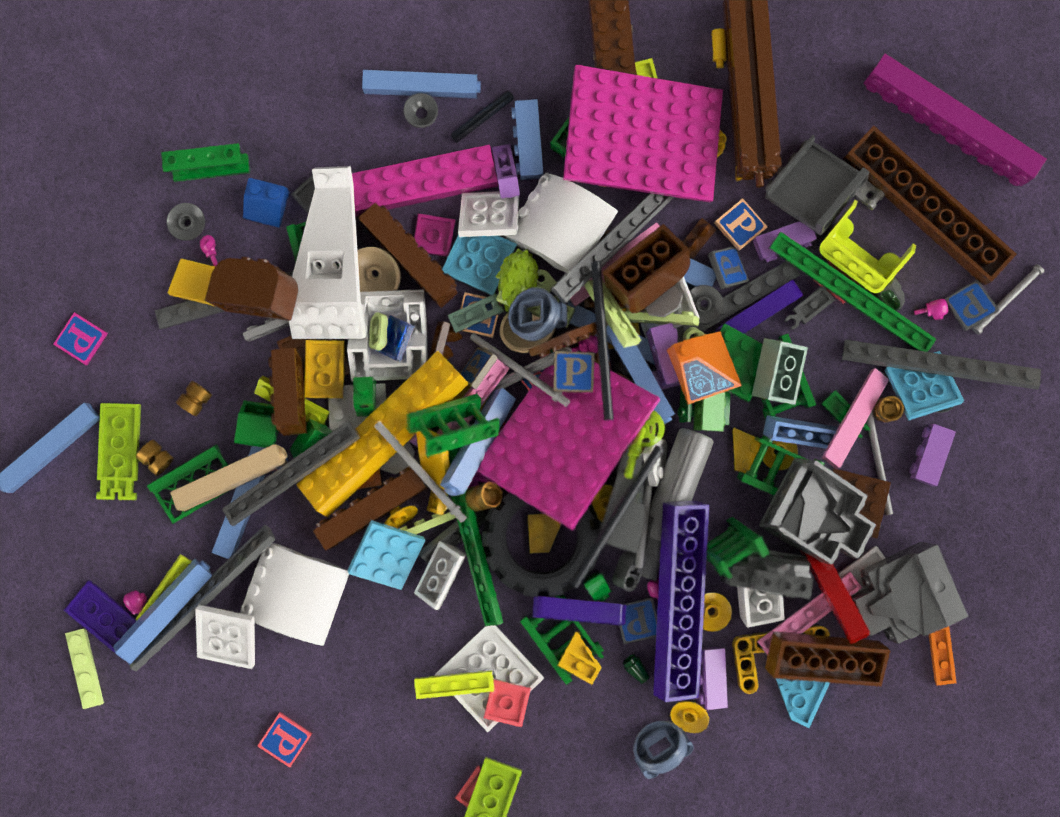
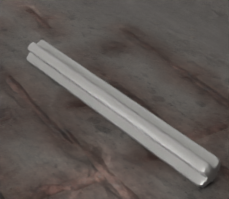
(532, 368)

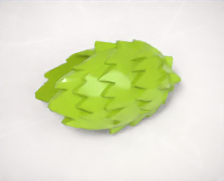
(517, 275)

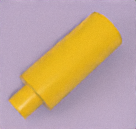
(719, 47)

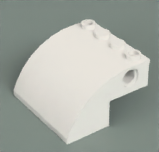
(561, 222)
(405, 305)
(294, 593)

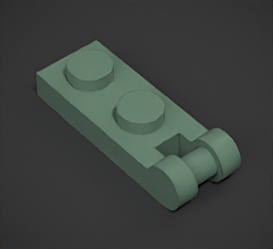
(475, 313)

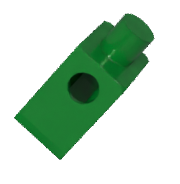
(364, 394)

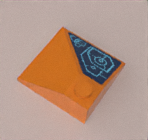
(703, 367)

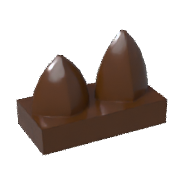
(698, 237)
(443, 334)

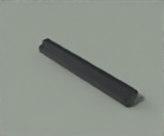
(482, 116)

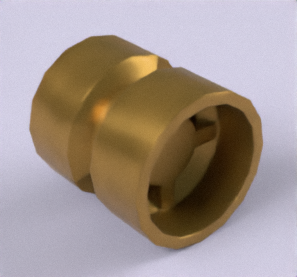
(193, 398)
(888, 409)
(153, 451)
(483, 496)

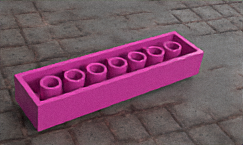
(425, 179)

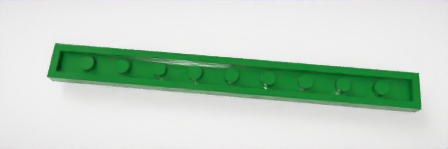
(851, 293)
(477, 559)

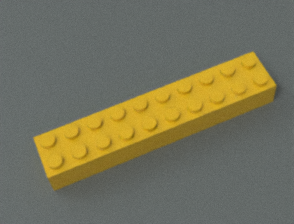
(343, 474)

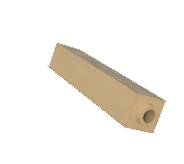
(229, 477)

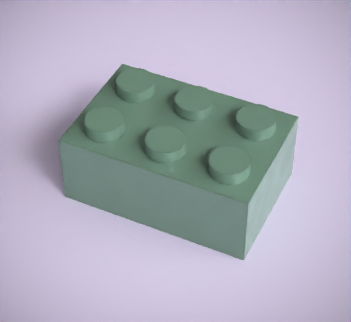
(779, 371)

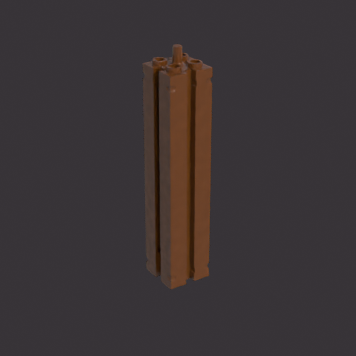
(752, 89)

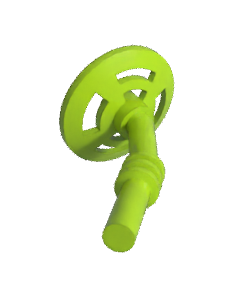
(635, 448)

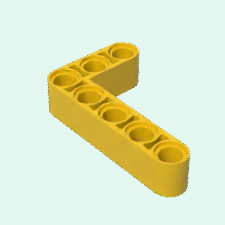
(748, 654)

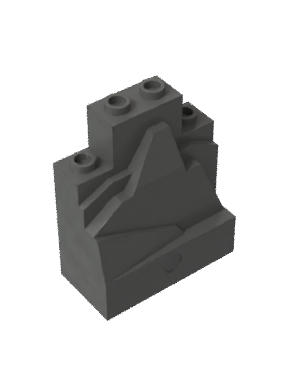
(818, 513)
(630, 527)
(774, 574)
(909, 594)

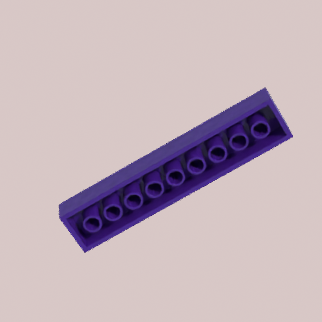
(681, 600)

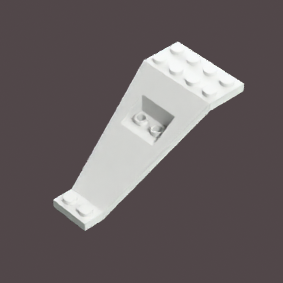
(330, 294)

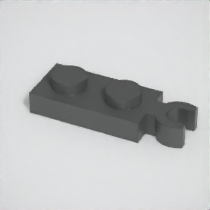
(810, 307)

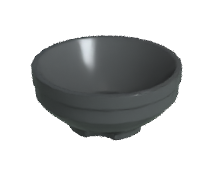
(417, 102)

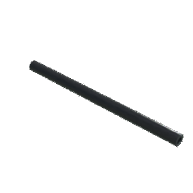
(602, 341)
(616, 516)

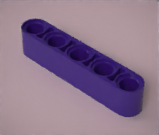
(765, 308)
(579, 610)

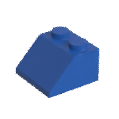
(265, 202)

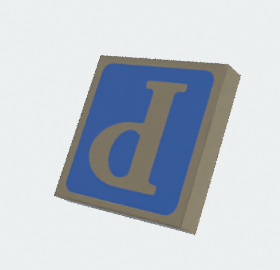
(478, 367)
(573, 372)

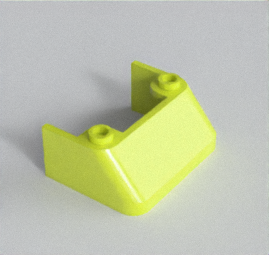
(857, 262)

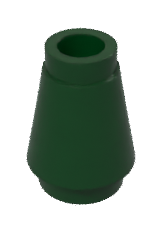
(635, 667)

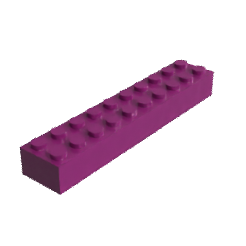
(954, 121)

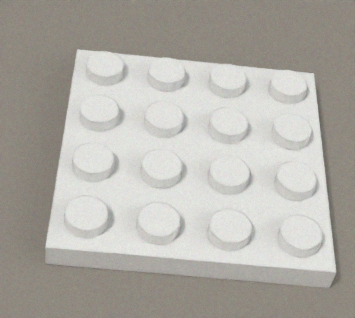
(493, 652)

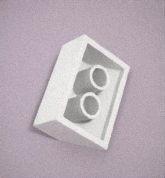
(440, 574)
(759, 607)

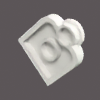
(657, 471)

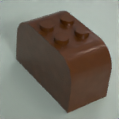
(648, 269)
(252, 288)

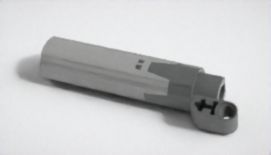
(678, 484)

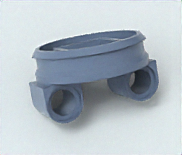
(552, 314)
(667, 759)

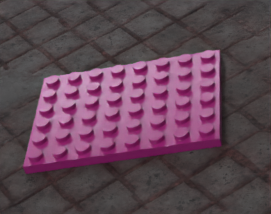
(643, 134)
(562, 453)

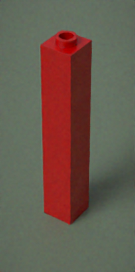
(838, 599)

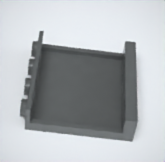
(815, 186)

